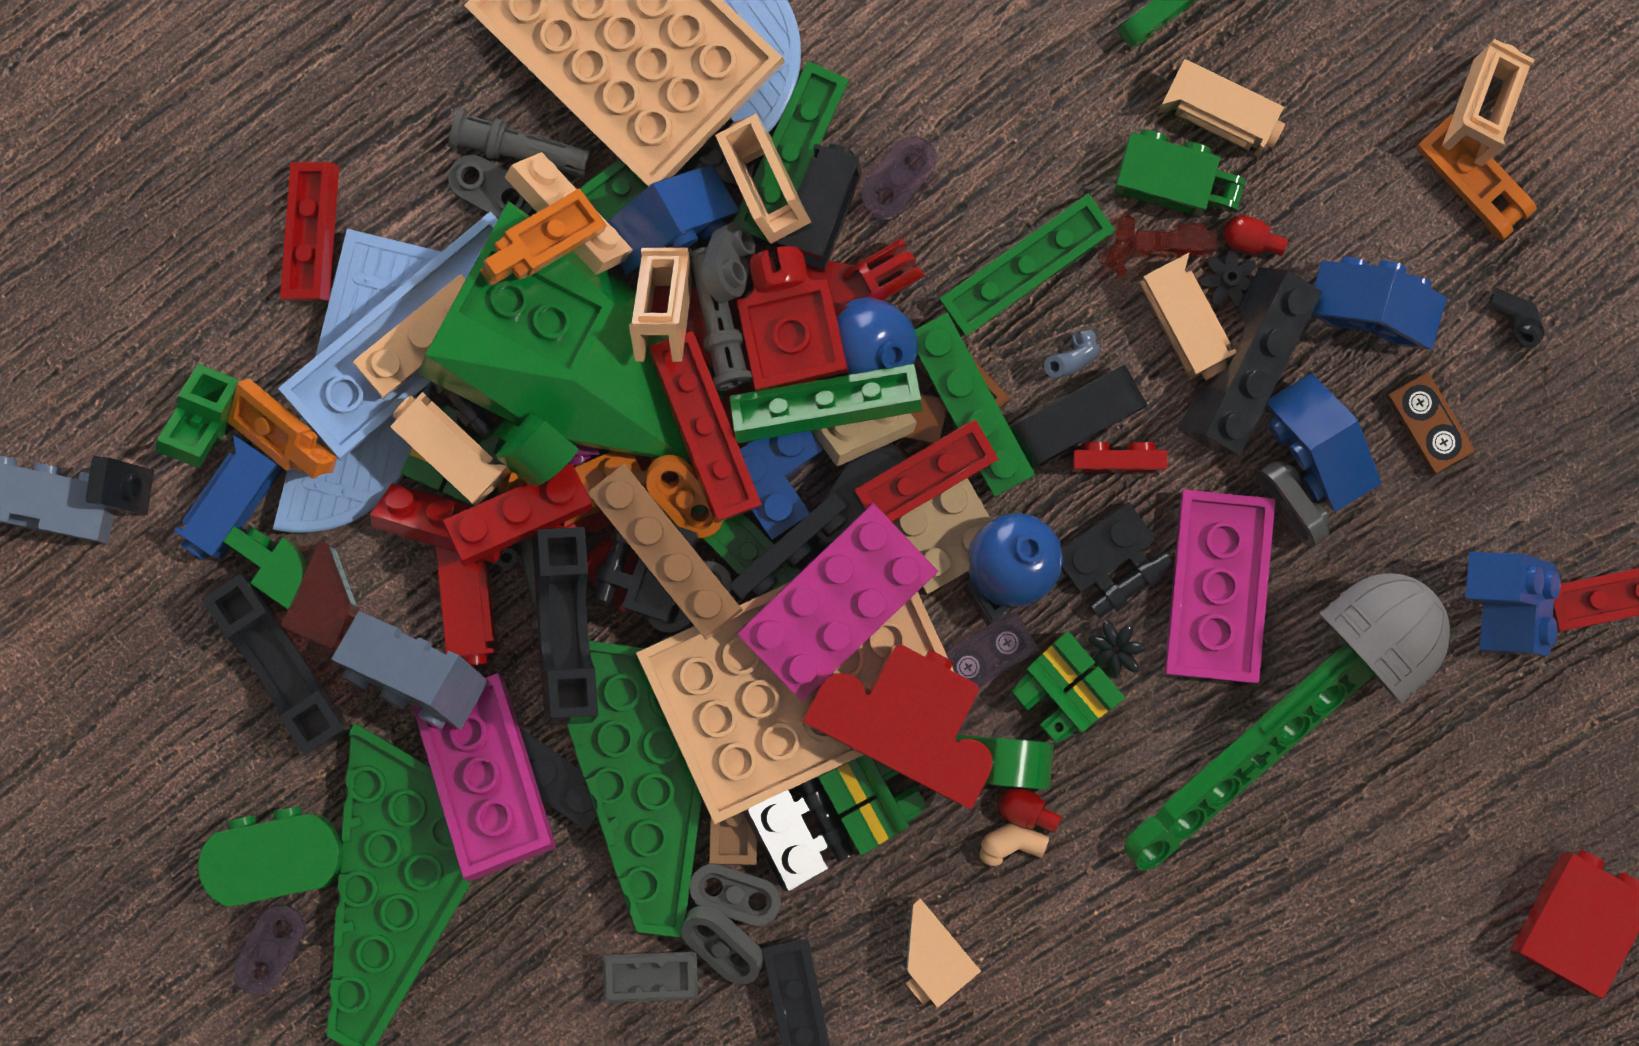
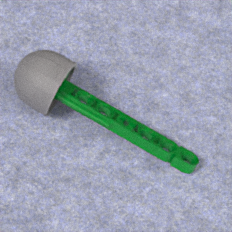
(1388, 631)

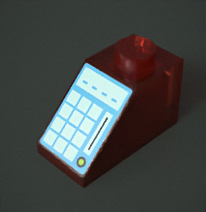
(323, 601)

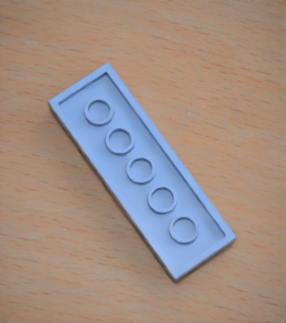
(334, 393)

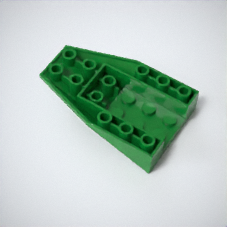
(557, 351)

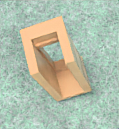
(1506, 64)
(1223, 108)
(744, 143)
(662, 268)
(1187, 319)
(448, 448)

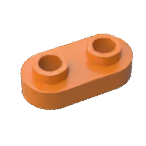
(680, 495)

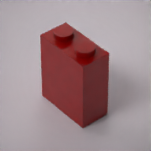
(1581, 923)

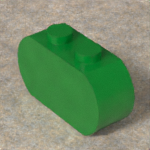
(270, 857)

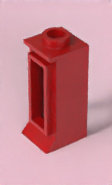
(466, 607)

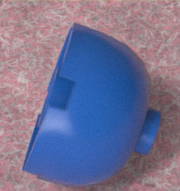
(876, 336)
(1015, 560)

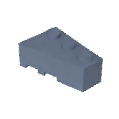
(51, 502)
(409, 671)

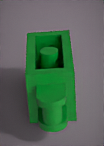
(1175, 175)

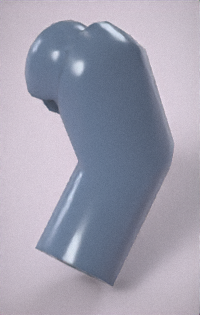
(1072, 361)

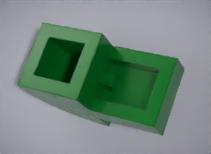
(199, 416)
(533, 449)
(280, 569)
(1018, 762)

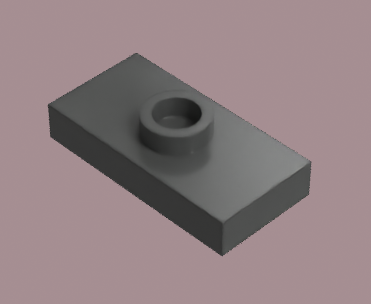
(650, 976)

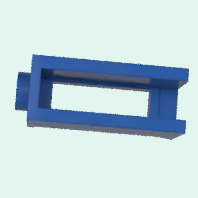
(228, 500)

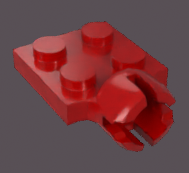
(789, 323)

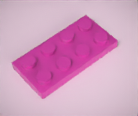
(1220, 586)
(837, 602)
(487, 786)

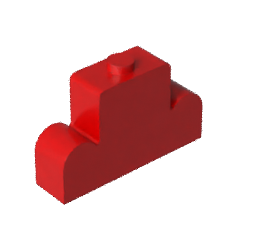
(908, 722)

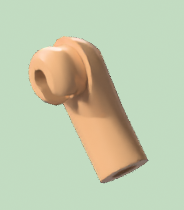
(1010, 839)

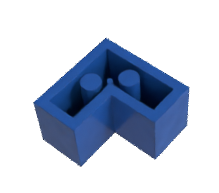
(674, 214)
(1379, 301)
(1323, 442)
(770, 465)
(1516, 602)

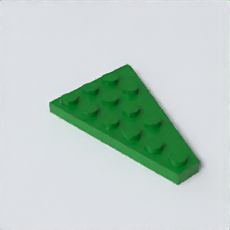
(639, 791)
(393, 887)

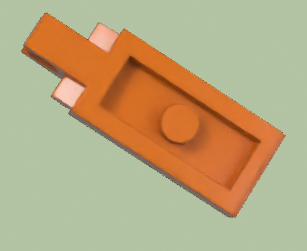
(544, 238)
(278, 431)

